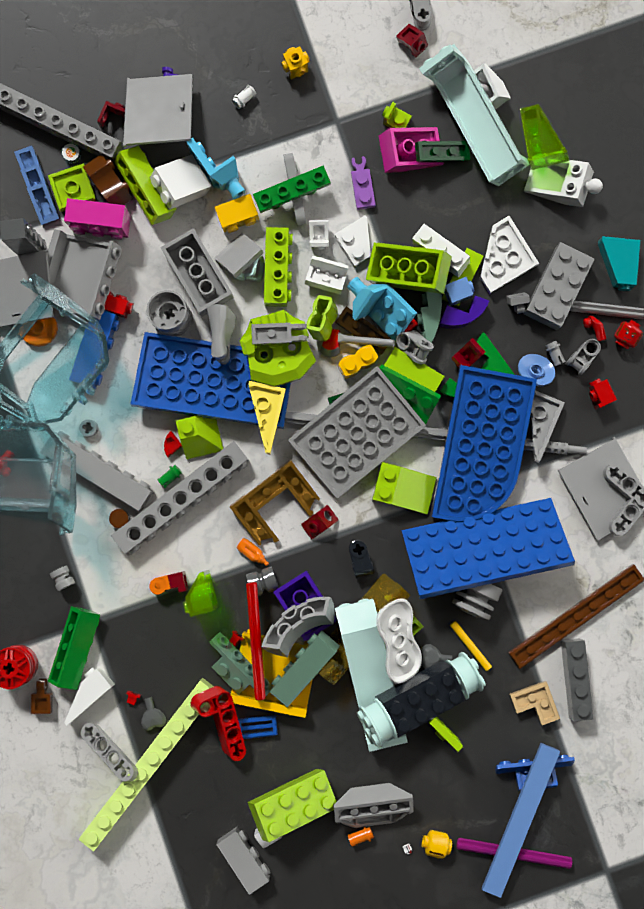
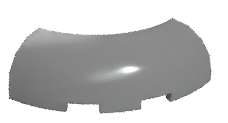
(296, 622)

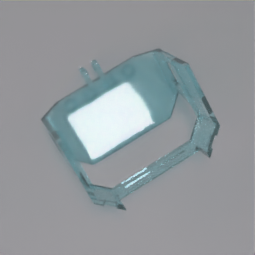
(71, 370)

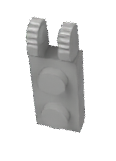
(276, 333)

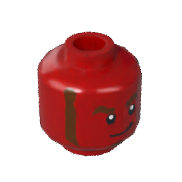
(628, 334)

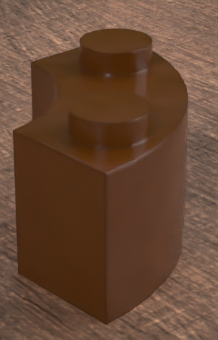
(107, 182)

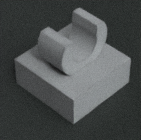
(518, 301)

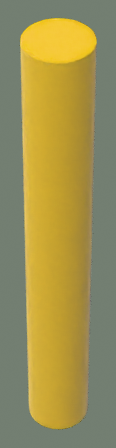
(470, 645)

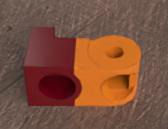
(162, 584)

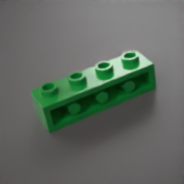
(74, 648)

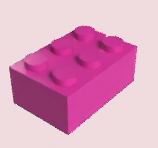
(97, 218)

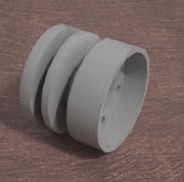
(164, 304)
(476, 600)

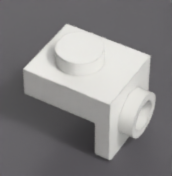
(318, 234)

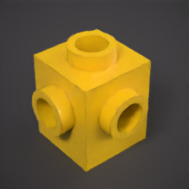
(295, 62)

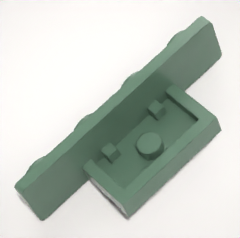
(234, 666)

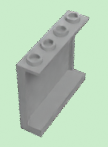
(83, 269)

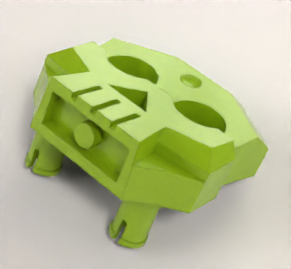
(281, 364)

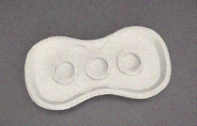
(402, 651)

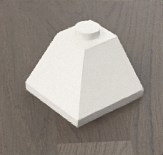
(492, 85)

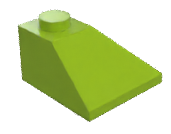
(199, 436)

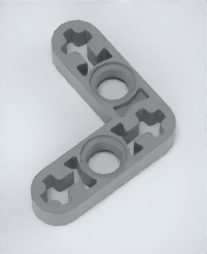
(633, 500)

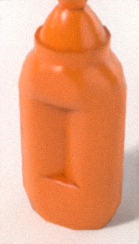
(251, 551)

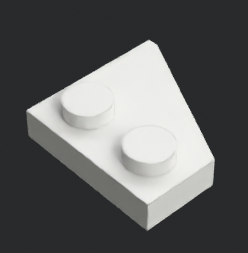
(355, 241)

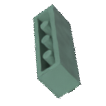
(304, 669)

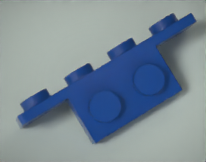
(523, 766)

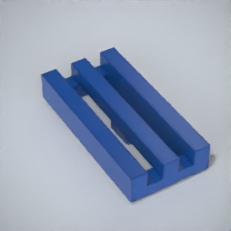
(259, 726)

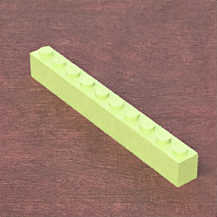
(146, 767)

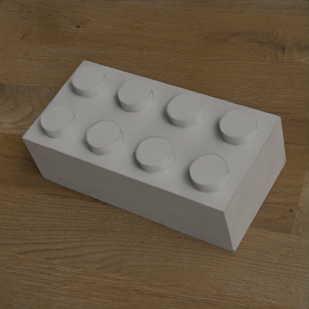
(197, 271)
(558, 286)

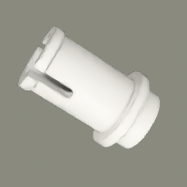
(243, 97)

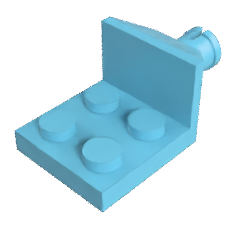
(223, 176)
(382, 305)

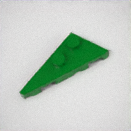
(417, 396)

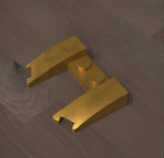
(285, 477)

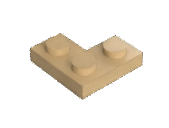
(538, 697)

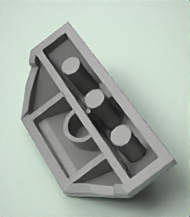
(373, 805)

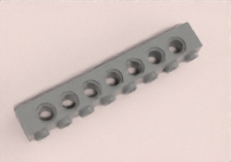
(59, 124)
(123, 535)

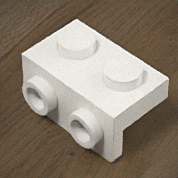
(326, 275)

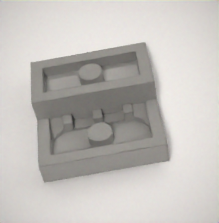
(239, 255)

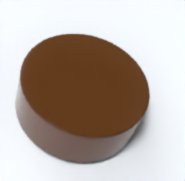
(118, 518)

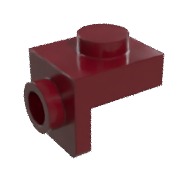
(468, 354)

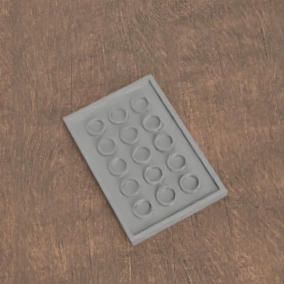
(357, 432)

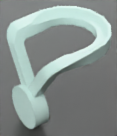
(250, 275)

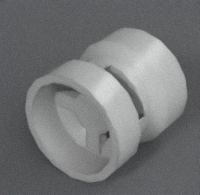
(62, 578)

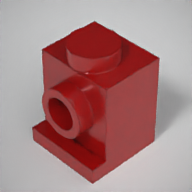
(118, 305)
(601, 393)

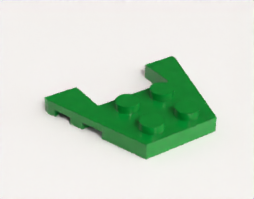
(494, 363)

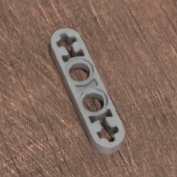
(297, 203)
(107, 754)

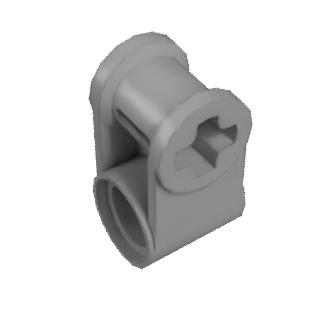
(421, 9)
(414, 345)
(581, 359)

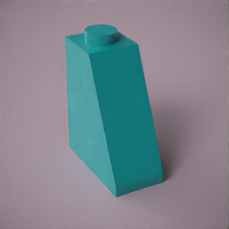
(620, 260)

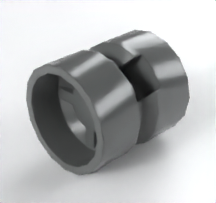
(265, 580)

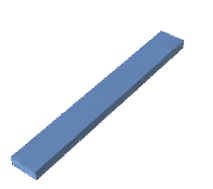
(520, 820)

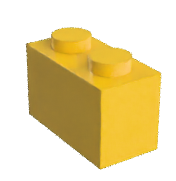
(237, 213)

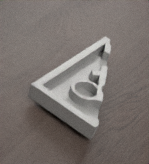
(543, 420)

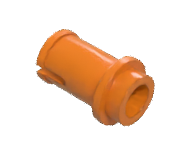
(360, 836)

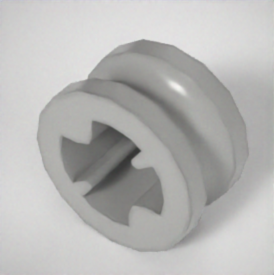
(93, 424)

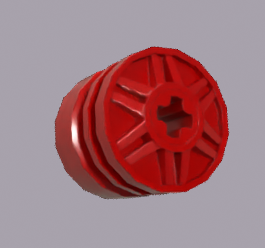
(23, 661)

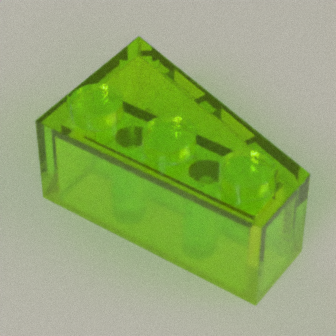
(541, 140)

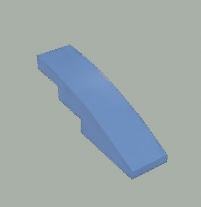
(36, 185)

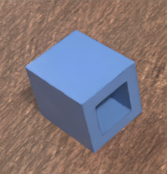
(459, 291)

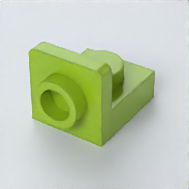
(395, 117)

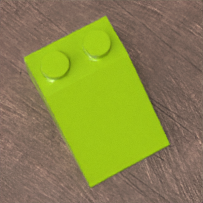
(404, 488)

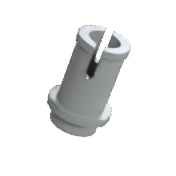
(555, 353)

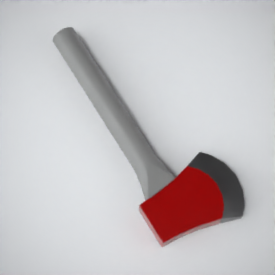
(332, 346)

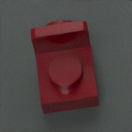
(413, 39)

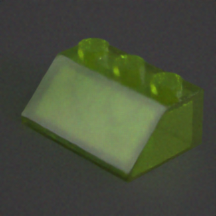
(201, 595)

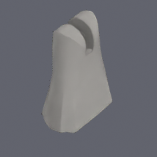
(222, 325)

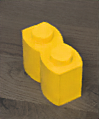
(363, 359)

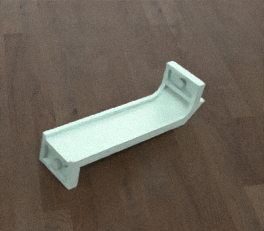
(474, 114)
(365, 657)

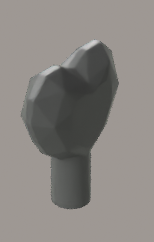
(432, 655)
(152, 716)

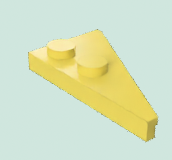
(267, 406)

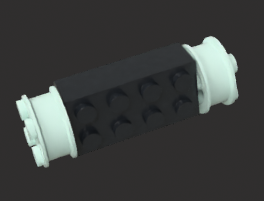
(420, 698)

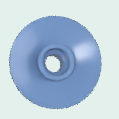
(537, 367)

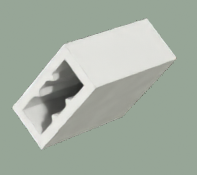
(180, 181)

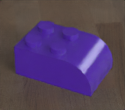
(297, 592)

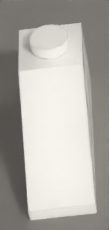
(90, 690)

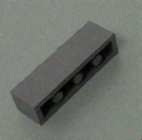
(21, 236)
(577, 679)

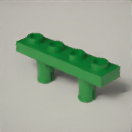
(292, 189)

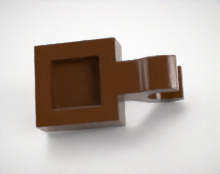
(41, 701)

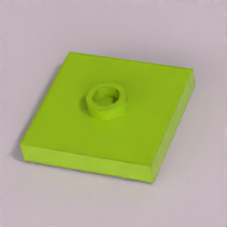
(71, 184)
(444, 732)

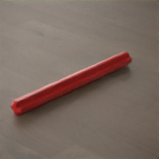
(255, 640)

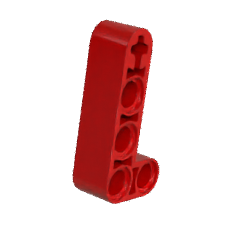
(223, 724)

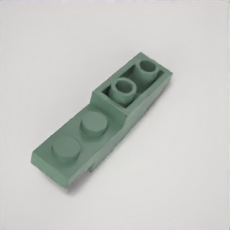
(430, 315)

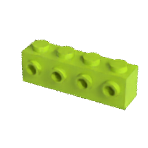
(137, 173)
(276, 267)

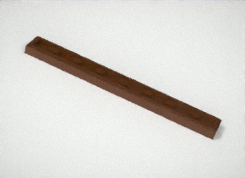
(576, 616)

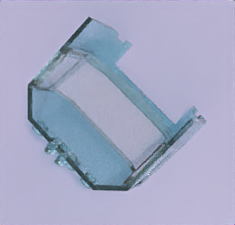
(37, 471)

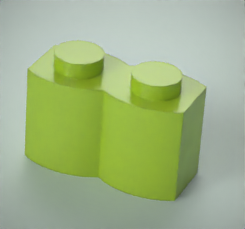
(321, 319)

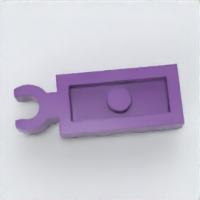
(362, 185)

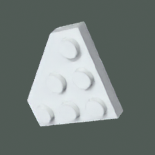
(505, 256)

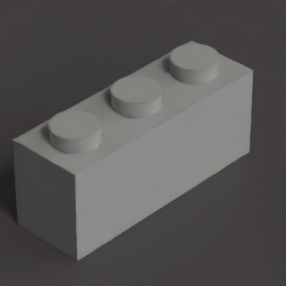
(244, 859)

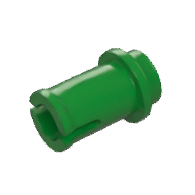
(167, 478)

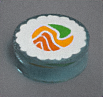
(71, 153)

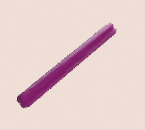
(524, 854)

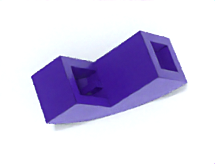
(455, 318)

